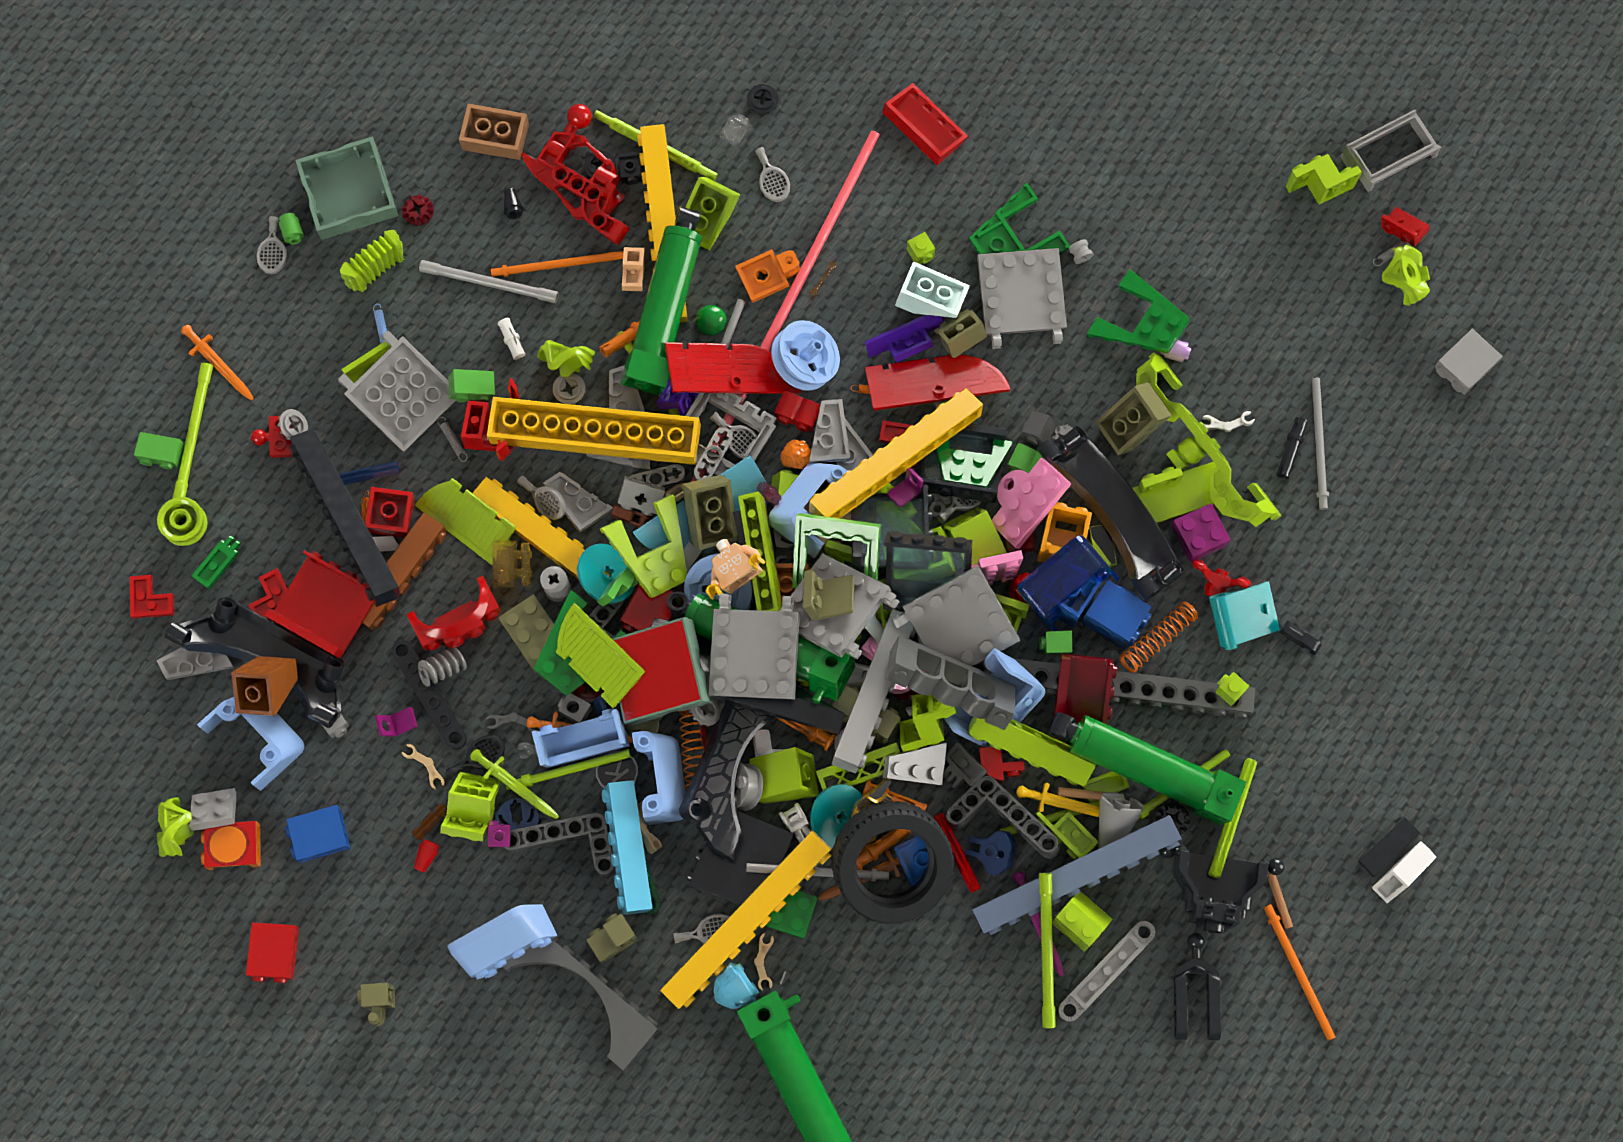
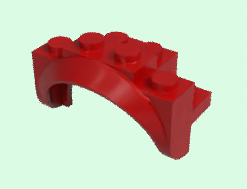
(459, 623)

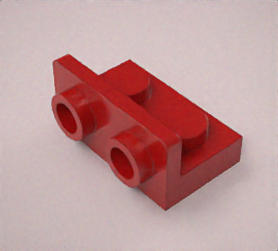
(1404, 226)

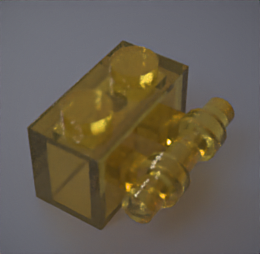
(505, 563)

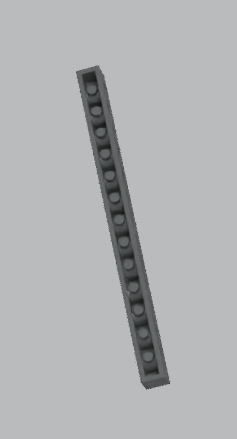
(1243, 708)

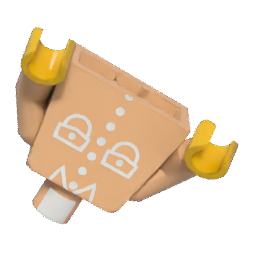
(733, 567)

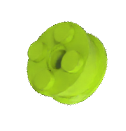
(191, 530)

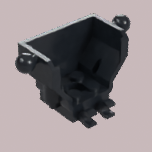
(1221, 901)

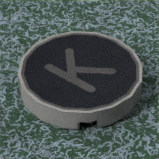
(617, 771)

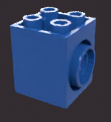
(1077, 603)
(1117, 615)

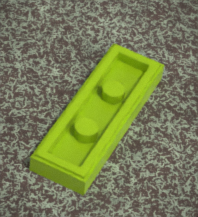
(364, 363)

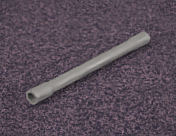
(539, 293)

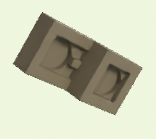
(677, 490)

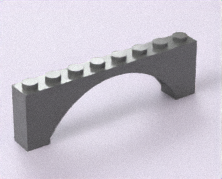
(628, 1027)

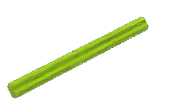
(1229, 828)

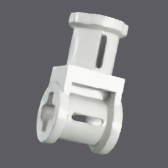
(796, 823)

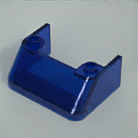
(1062, 577)

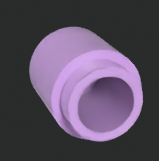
(1179, 352)

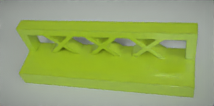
(872, 757)

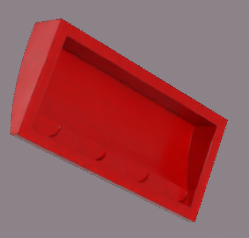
(924, 123)

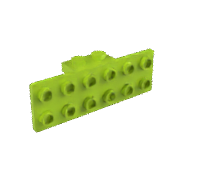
(1175, 491)

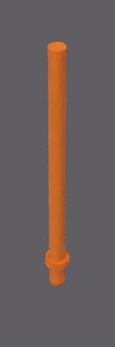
(556, 264)
(1274, 921)

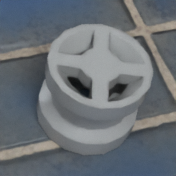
(1080, 251)

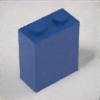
(317, 834)

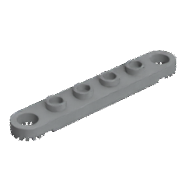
(1106, 971)

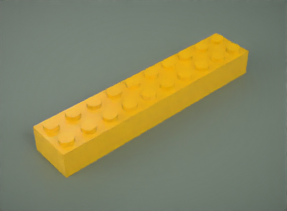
(594, 430)

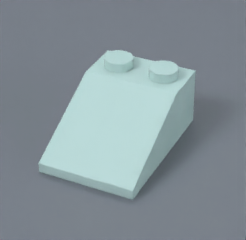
(931, 293)

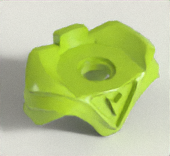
(1408, 274)
(565, 358)
(174, 827)

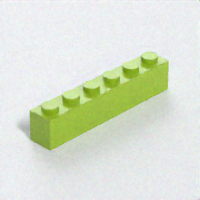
(758, 536)
(1035, 747)

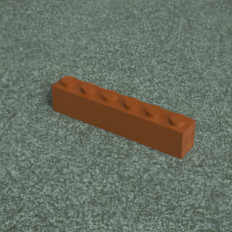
(407, 562)

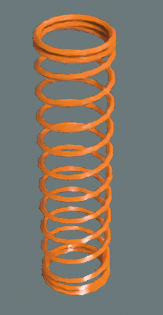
(1122, 660)
(686, 714)

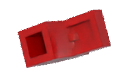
(992, 761)

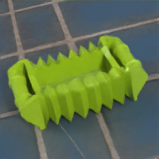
(372, 261)

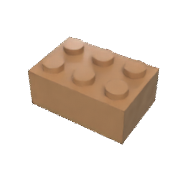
(494, 131)

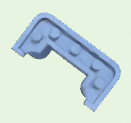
(669, 776)

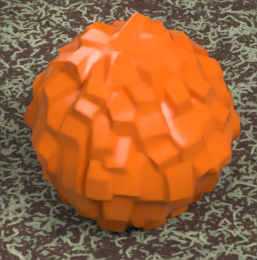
(795, 454)

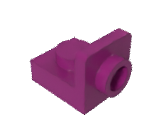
(498, 835)

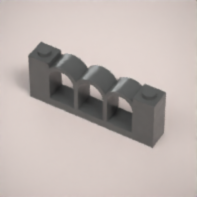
(909, 657)

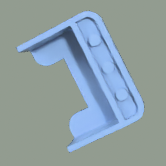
(1027, 694)
(500, 939)

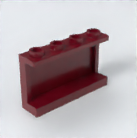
(1085, 687)

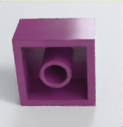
(1200, 532)

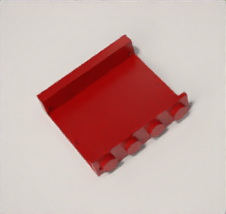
(323, 605)

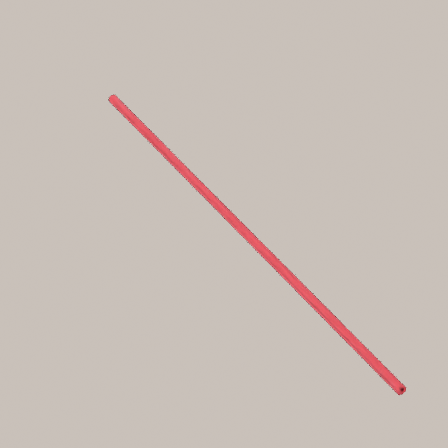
(805, 269)

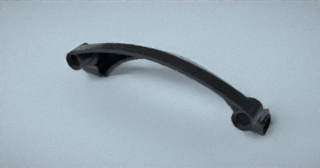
(1095, 479)

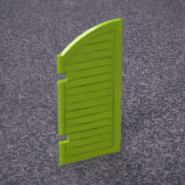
(466, 517)
(596, 656)

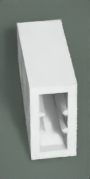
(1404, 872)

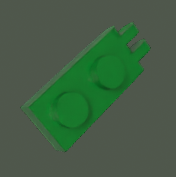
(217, 562)

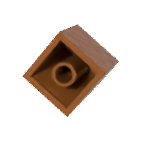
(263, 684)

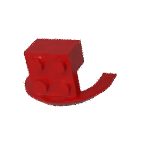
(476, 427)

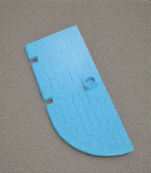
(744, 480)

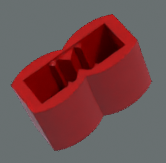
(797, 411)

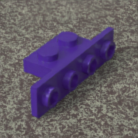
(905, 339)

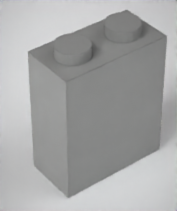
(1467, 362)

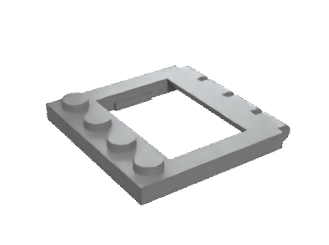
(747, 414)

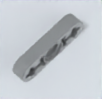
(725, 444)
(659, 471)

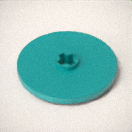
(591, 570)
(830, 802)

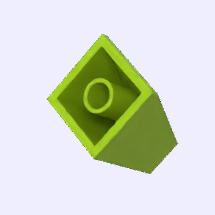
(976, 526)
(787, 775)
(1082, 921)

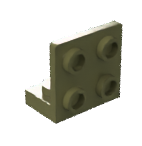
(827, 597)

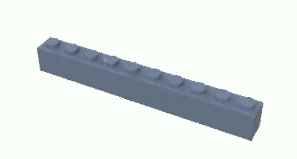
(1079, 873)

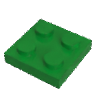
(794, 915)

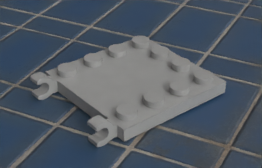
(1022, 293)
(400, 393)
(960, 619)
(839, 632)
(754, 651)

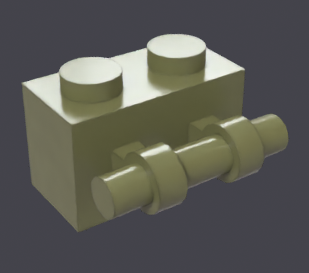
(961, 333)
(377, 998)

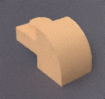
(633, 269)

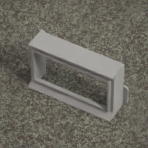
(1352, 159)

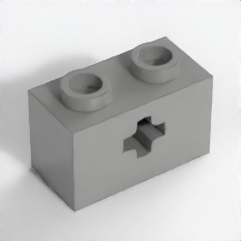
(632, 488)

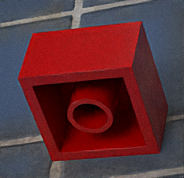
(389, 512)

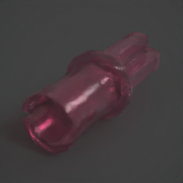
(769, 493)

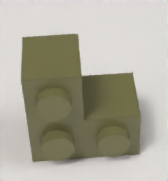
(612, 939)

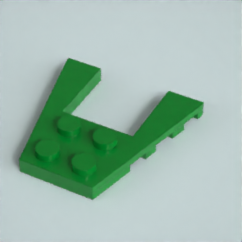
(998, 237)
(1157, 329)
(550, 664)

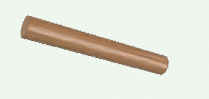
(1078, 793)
(1279, 900)

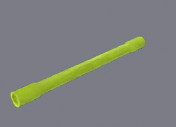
(203, 381)
(1048, 1008)

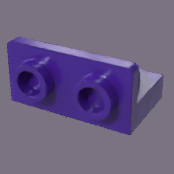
(674, 400)

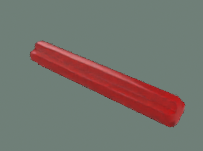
(959, 856)

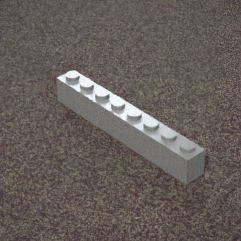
(870, 701)

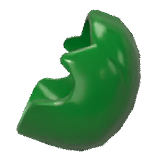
(711, 320)

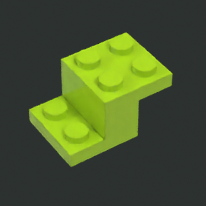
(1323, 178)
(926, 724)
(470, 806)

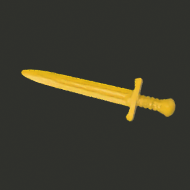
(1057, 801)

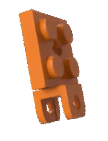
(777, 269)

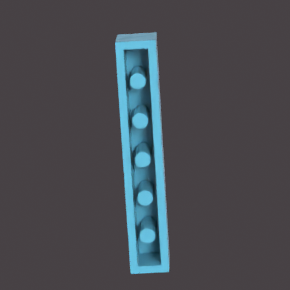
(627, 847)

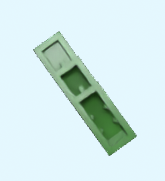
(618, 586)

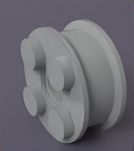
(747, 786)

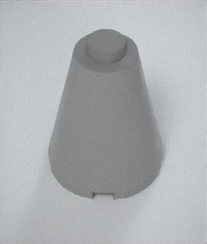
(1116, 817)

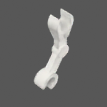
(1227, 426)

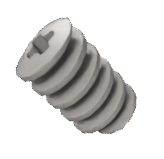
(555, 583)
(441, 664)

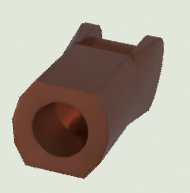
(628, 515)

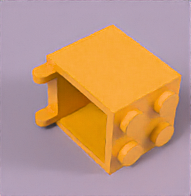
(1055, 538)

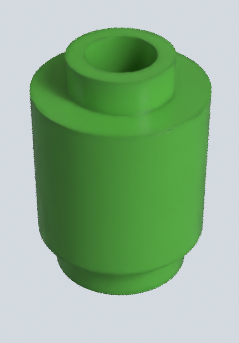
(291, 228)

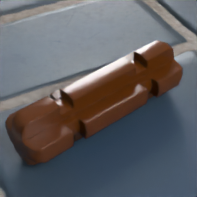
(429, 822)

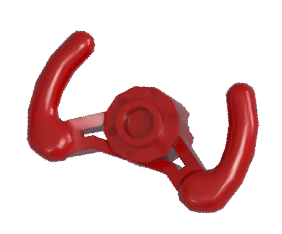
(1218, 580)

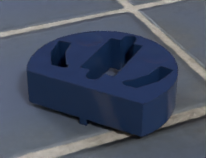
(506, 812)

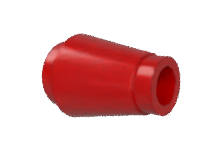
(426, 854)

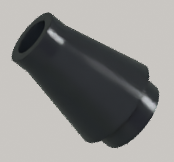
(512, 204)

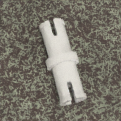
(511, 338)

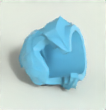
(734, 988)

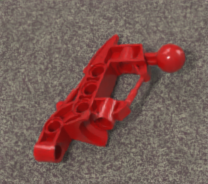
(605, 180)

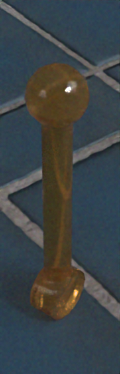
(832, 265)

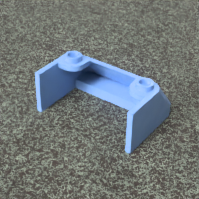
(784, 514)
(581, 739)
(282, 741)

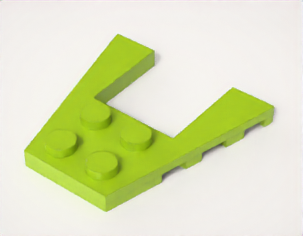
(662, 566)

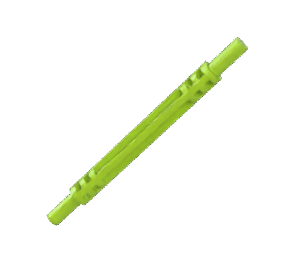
(673, 154)

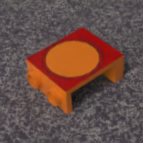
(232, 845)

